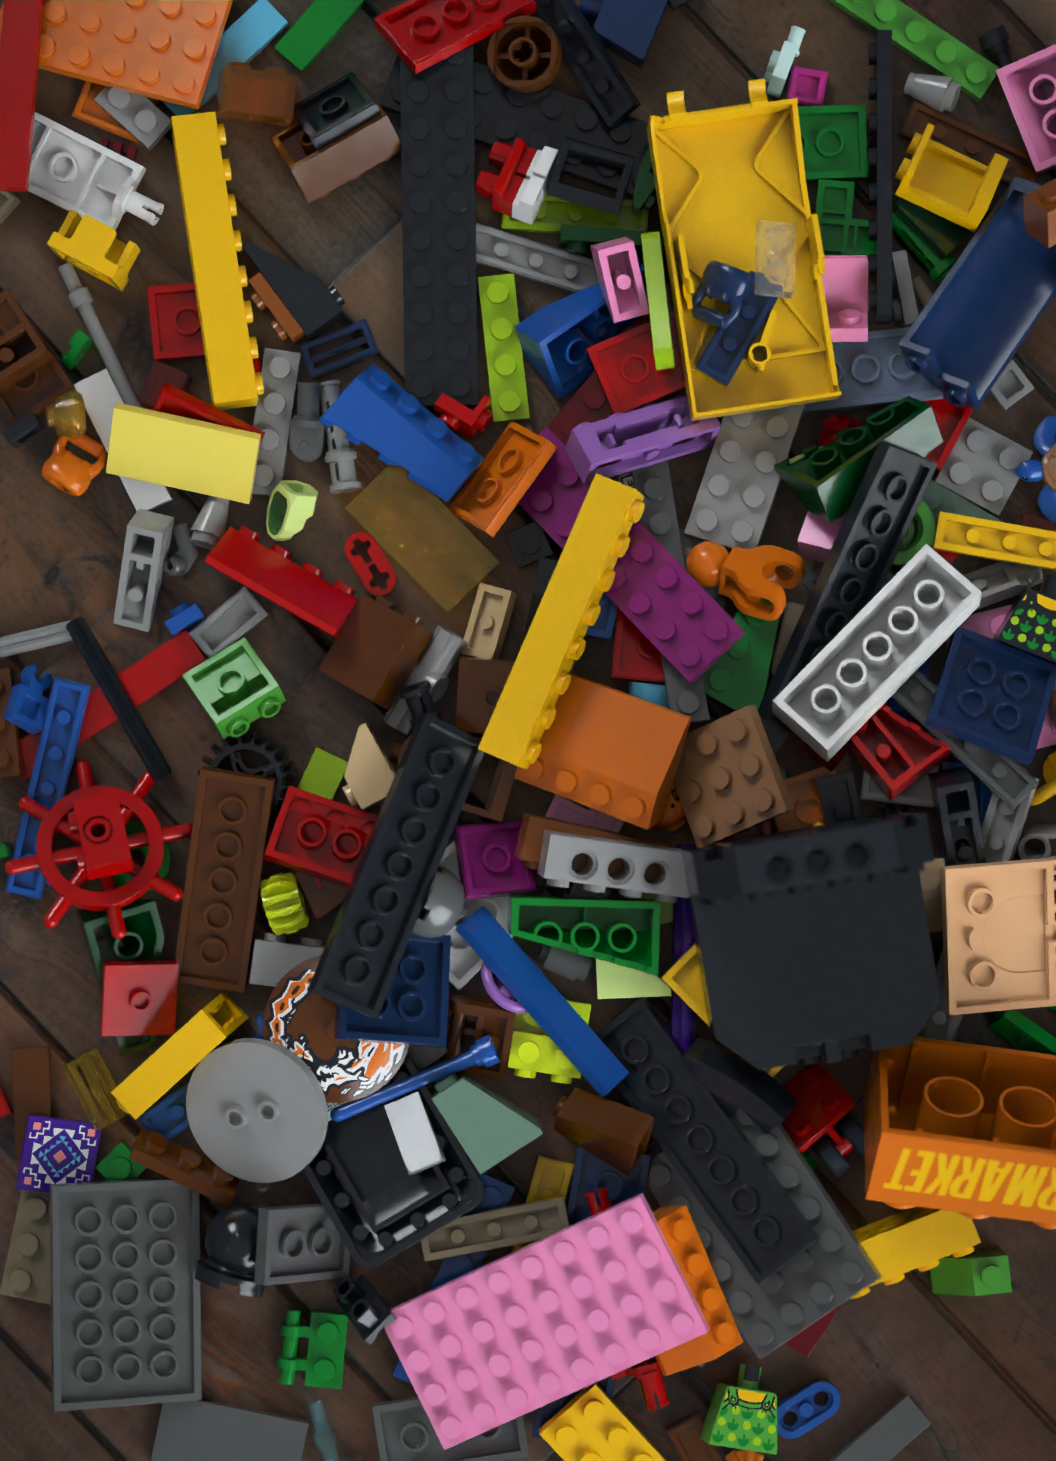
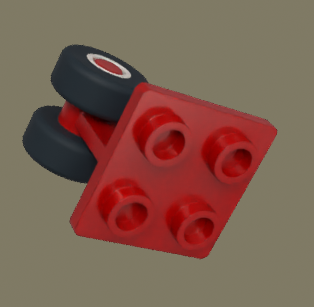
(818, 1108)

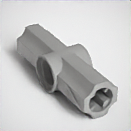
(432, 667)

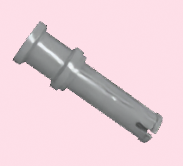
(339, 454)

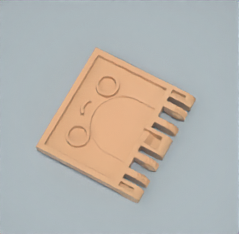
(999, 935)

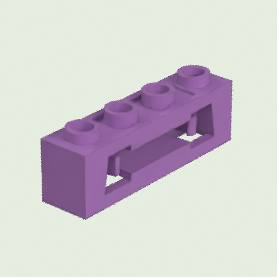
(643, 438)

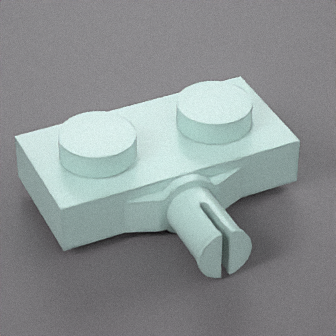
(781, 61)

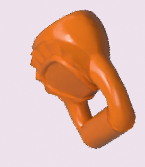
(71, 472)

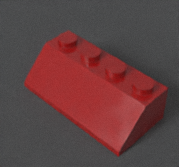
(282, 581)

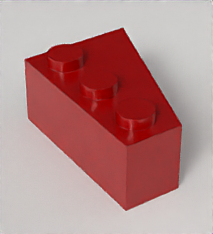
(895, 751)

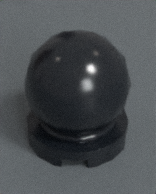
(232, 1250)

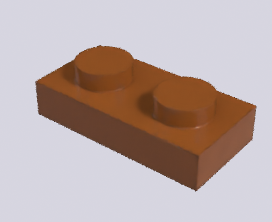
(284, 322)

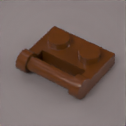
(491, 1021)

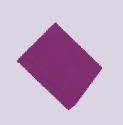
(489, 861)

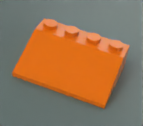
(610, 752)

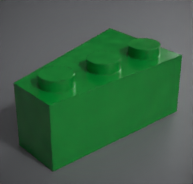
(743, 670)

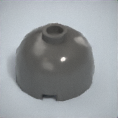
(442, 906)

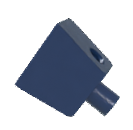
(626, 25)

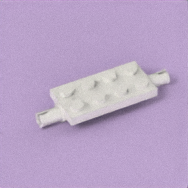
(86, 176)

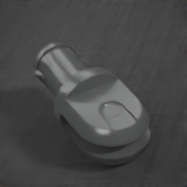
(305, 430)

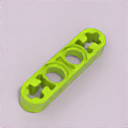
(658, 300)

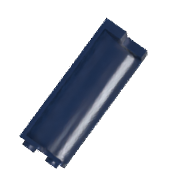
(984, 305)

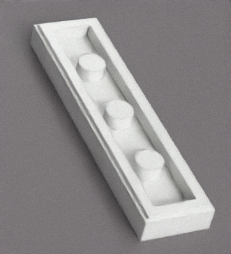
(99, 400)

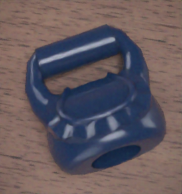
(724, 285)

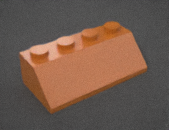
(695, 1265)

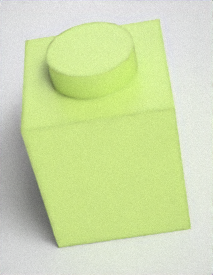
(623, 982)

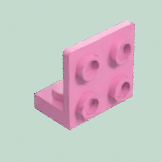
(847, 296)

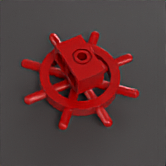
(98, 825)

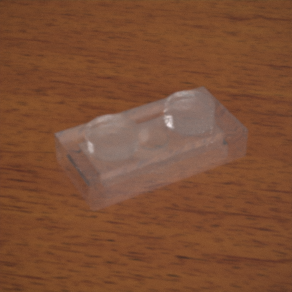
(775, 259)

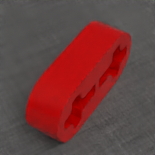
(378, 560)

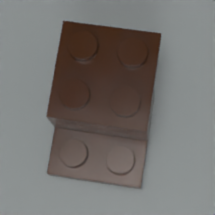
(27, 365)

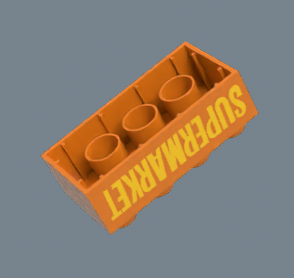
(962, 1130)

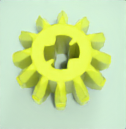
(284, 903)

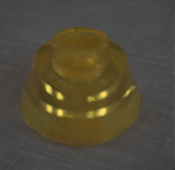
(67, 414)

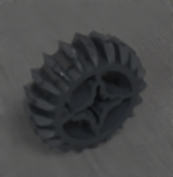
(276, 765)

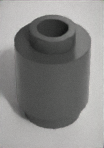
(565, 963)

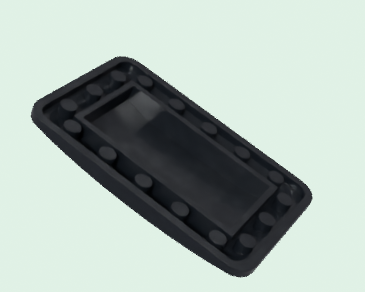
(371, 1192)

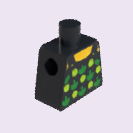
(1032, 622)

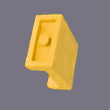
(948, 180)

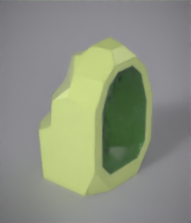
(289, 508)

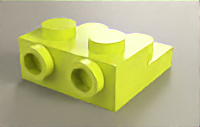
(536, 1052)

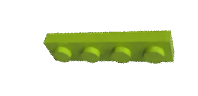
(503, 348)

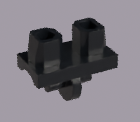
(363, 1306)

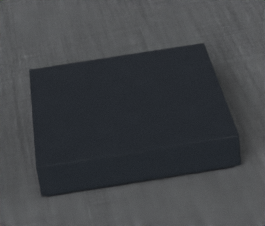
(335, 110)

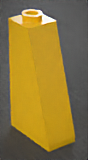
(179, 1055)

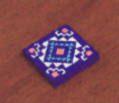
(56, 1152)

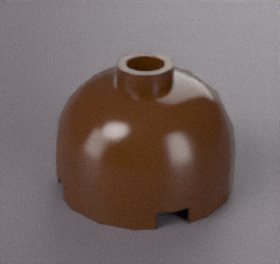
(525, 54)

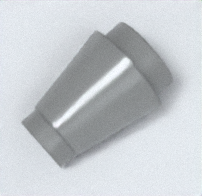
(933, 90)
(210, 523)

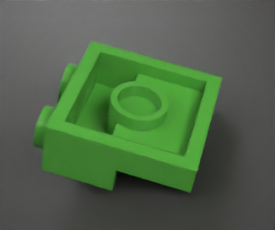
(235, 689)

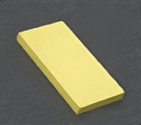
(183, 453)

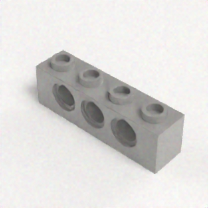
(561, 847)

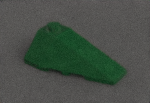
(141, 943)

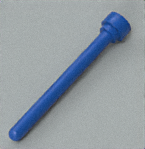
(481, 1053)

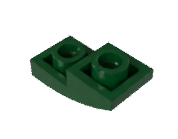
(644, 191)

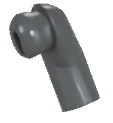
(184, 554)

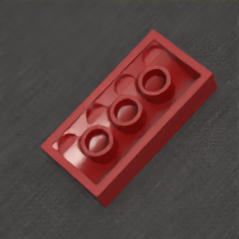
(319, 837)

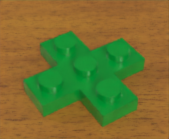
(837, 228)

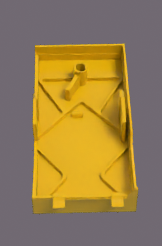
(712, 186)

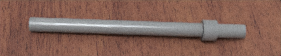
(81, 300)

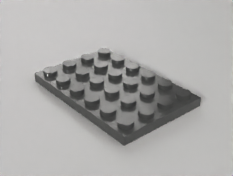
(808, 1285)
(124, 1294)

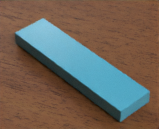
(240, 44)

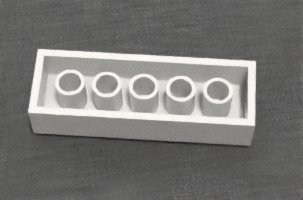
(876, 652)

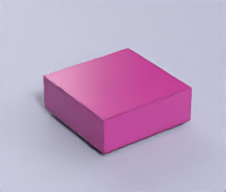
(807, 86)

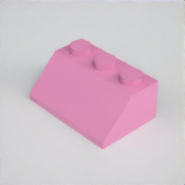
(1032, 99)

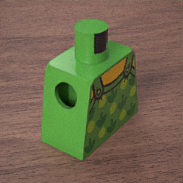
(742, 1414)

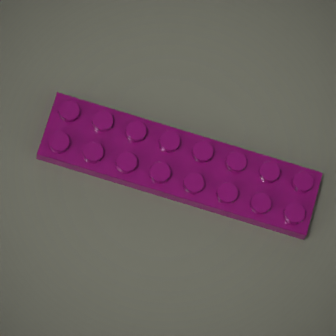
(647, 580)

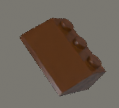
(341, 160)

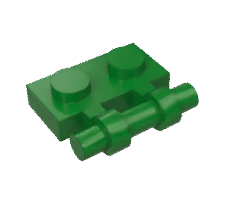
(325, 1349)

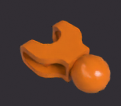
(747, 575)

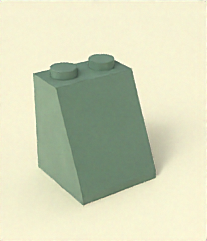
(483, 1120)

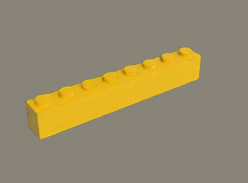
(214, 260)
(562, 622)

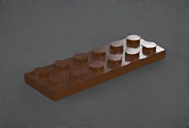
(223, 878)

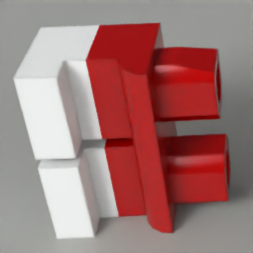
(522, 181)

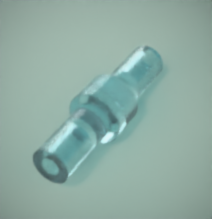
(325, 1435)

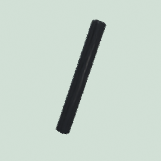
(118, 698)

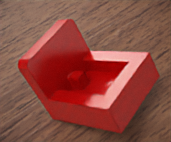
(462, 418)

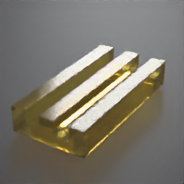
(107, 1082)

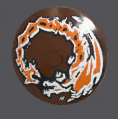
(307, 1028)

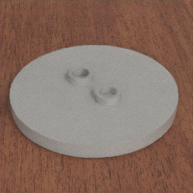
(257, 1110)

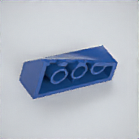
(403, 433)

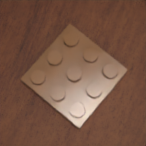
(729, 778)

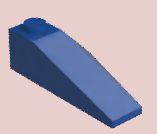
(560, 333)

